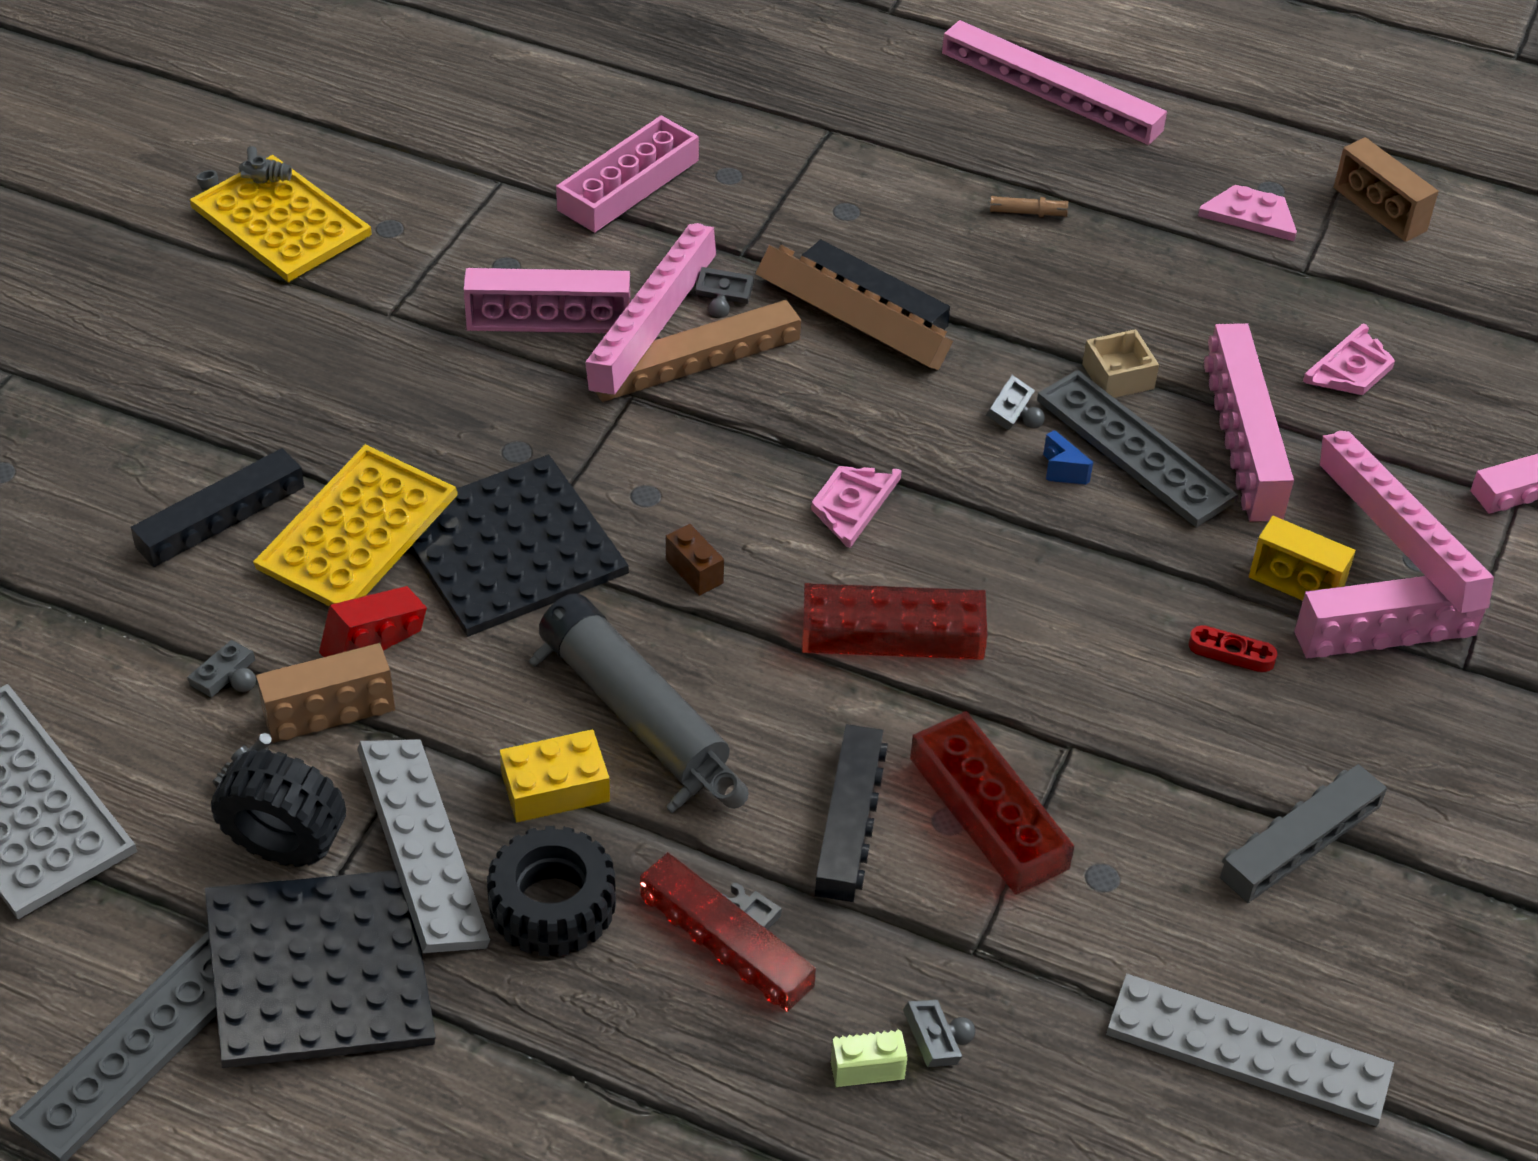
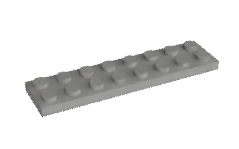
(423, 846)
(1251, 1049)

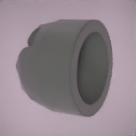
(207, 179)

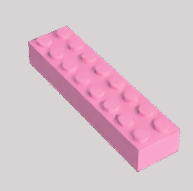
(1248, 422)

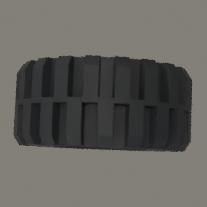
(278, 808)
(551, 925)

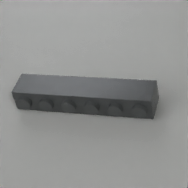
(1302, 832)

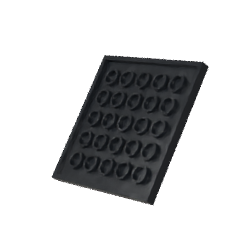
(515, 546)
(316, 969)

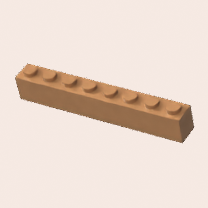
(855, 307)
(712, 346)

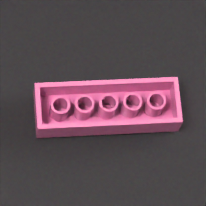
(627, 173)
(544, 299)
(1379, 617)

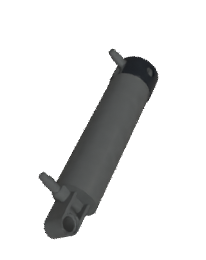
(640, 699)

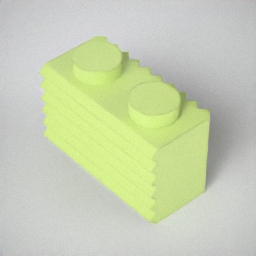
(868, 1058)

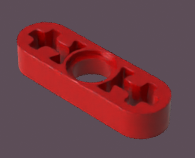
(1210, 650)

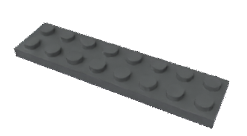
(1137, 448)
(121, 1057)

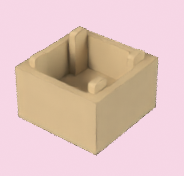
(1120, 363)

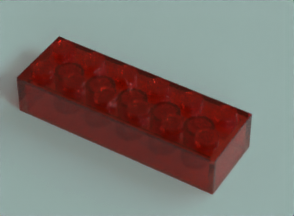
(894, 621)
(991, 803)

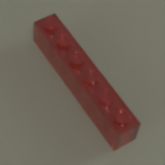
(727, 932)

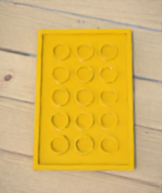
(281, 223)
(356, 528)

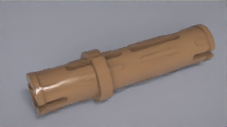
(1029, 206)

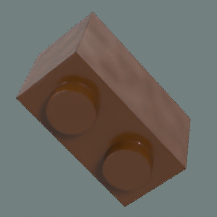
(694, 559)

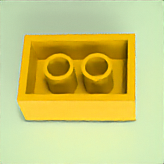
(1299, 559)
(555, 775)

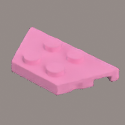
(1251, 211)
(1352, 364)
(852, 500)

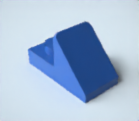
(1065, 461)

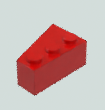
(372, 620)

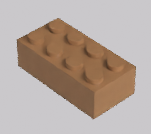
(1385, 189)
(326, 692)

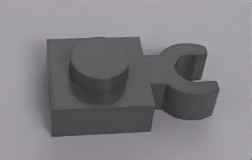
(756, 906)

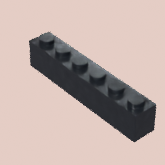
(880, 283)
(217, 507)
(849, 814)

